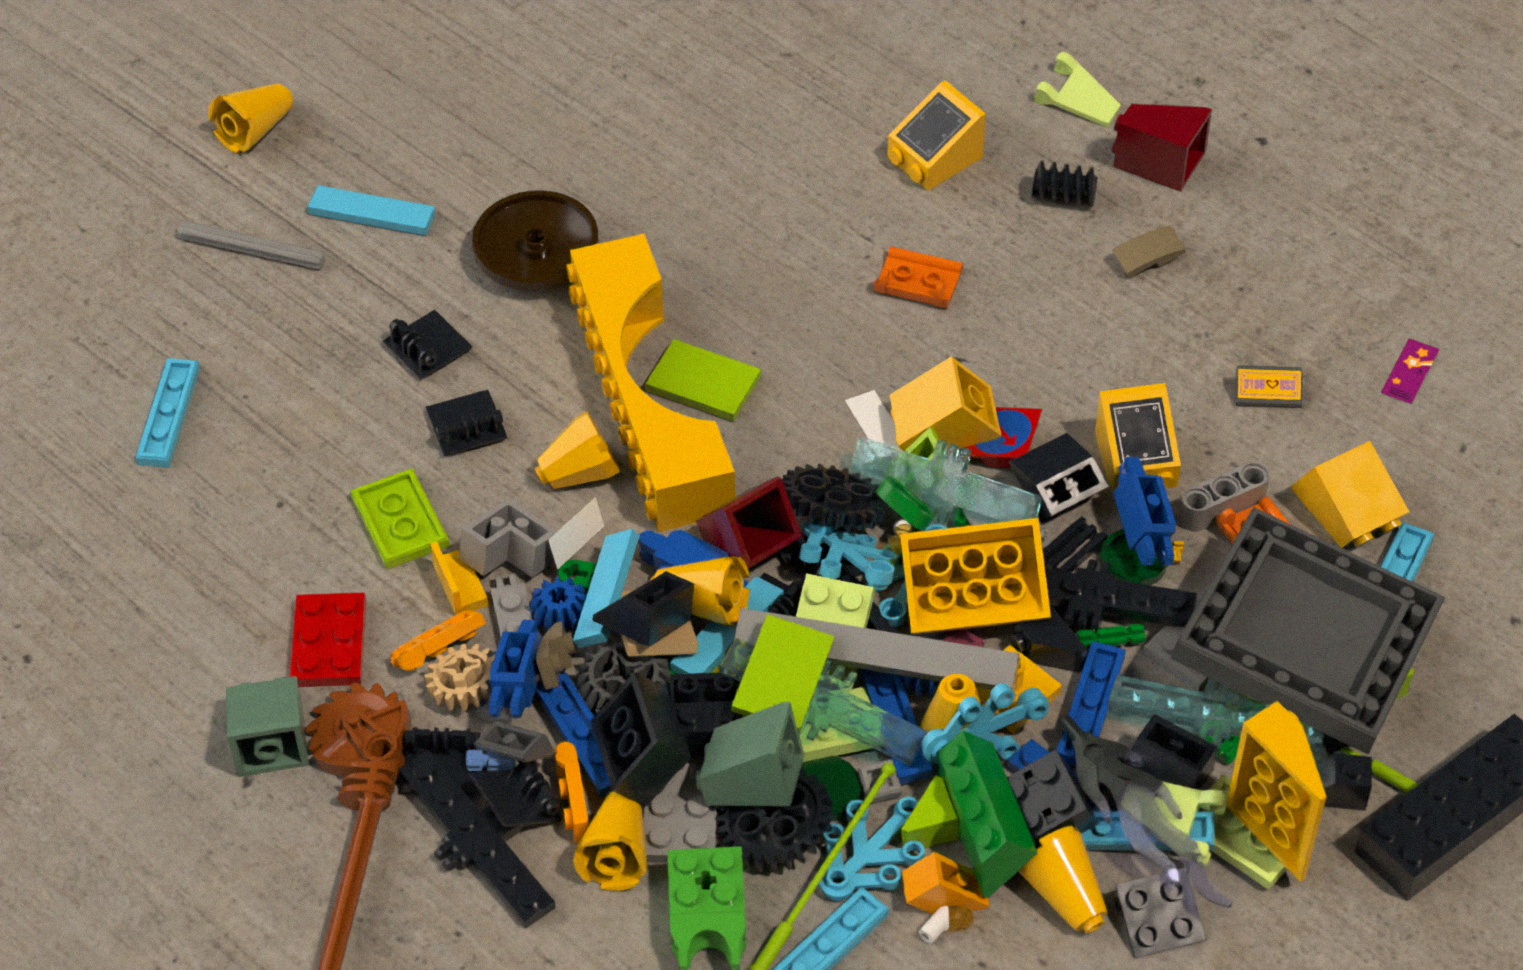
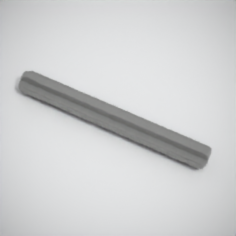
(251, 244)

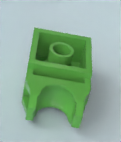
(707, 903)

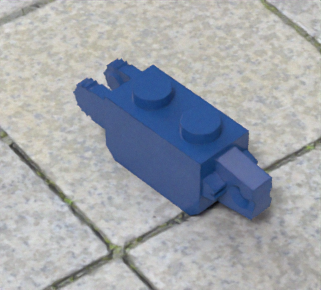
(1145, 513)
(676, 549)
(515, 670)

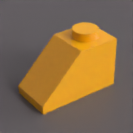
(942, 882)

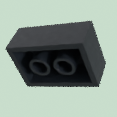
(640, 739)

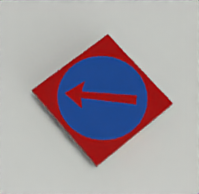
(1017, 434)

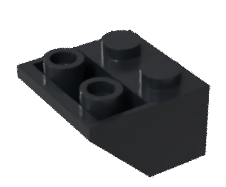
(1059, 473)
(650, 609)
(702, 704)
(1174, 754)

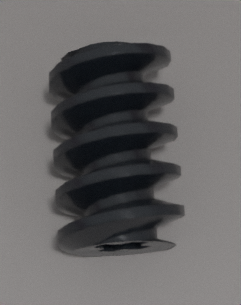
(1065, 182)

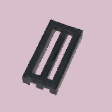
(1067, 536)

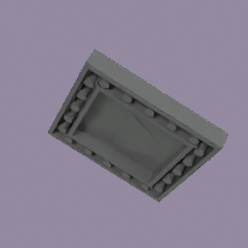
(1308, 629)

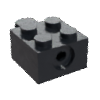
(1051, 797)

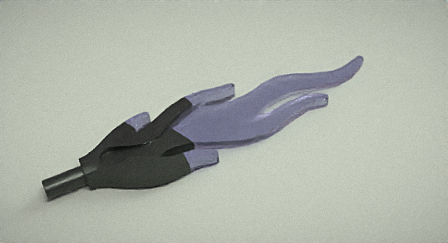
(1102, 765)

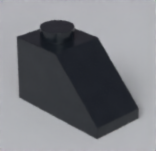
(1050, 643)
(1346, 780)

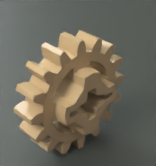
(460, 677)

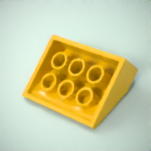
(975, 576)
(1278, 787)

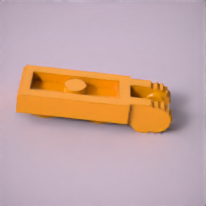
(435, 640)
(571, 789)

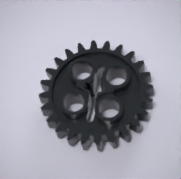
(834, 497)
(766, 843)

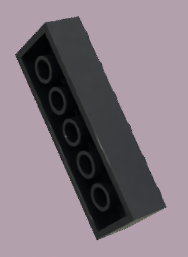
(1448, 812)

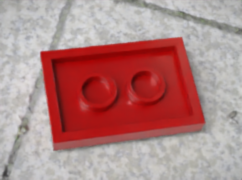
(328, 639)

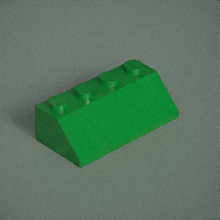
(986, 811)

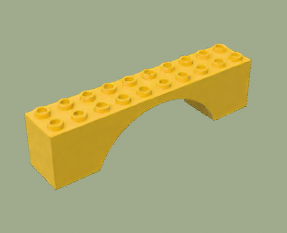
(676, 456)

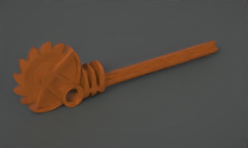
(363, 740)

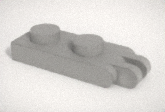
(510, 604)

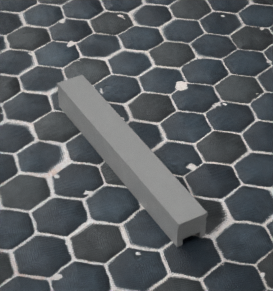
(899, 652)

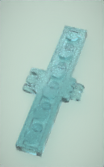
(945, 481)
(843, 711)
(1209, 712)

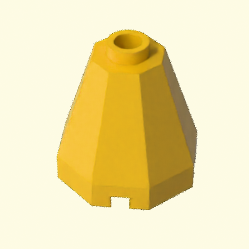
(577, 456)

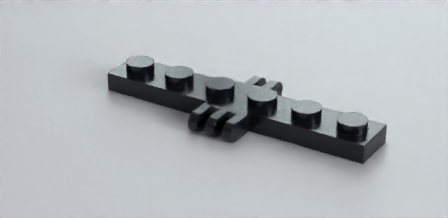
(1097, 593)
(476, 839)

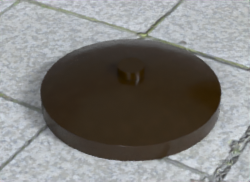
(529, 239)

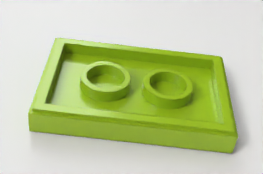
(703, 380)
(399, 518)
(783, 668)

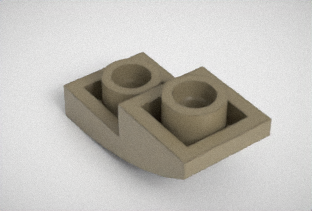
(1147, 249)
(554, 654)

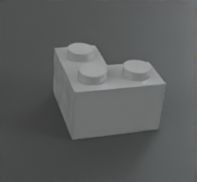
(507, 535)

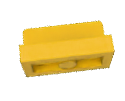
(458, 581)

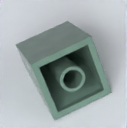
(266, 726)
(753, 760)

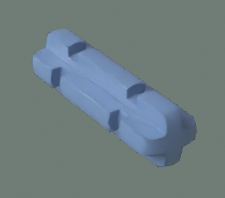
(476, 760)

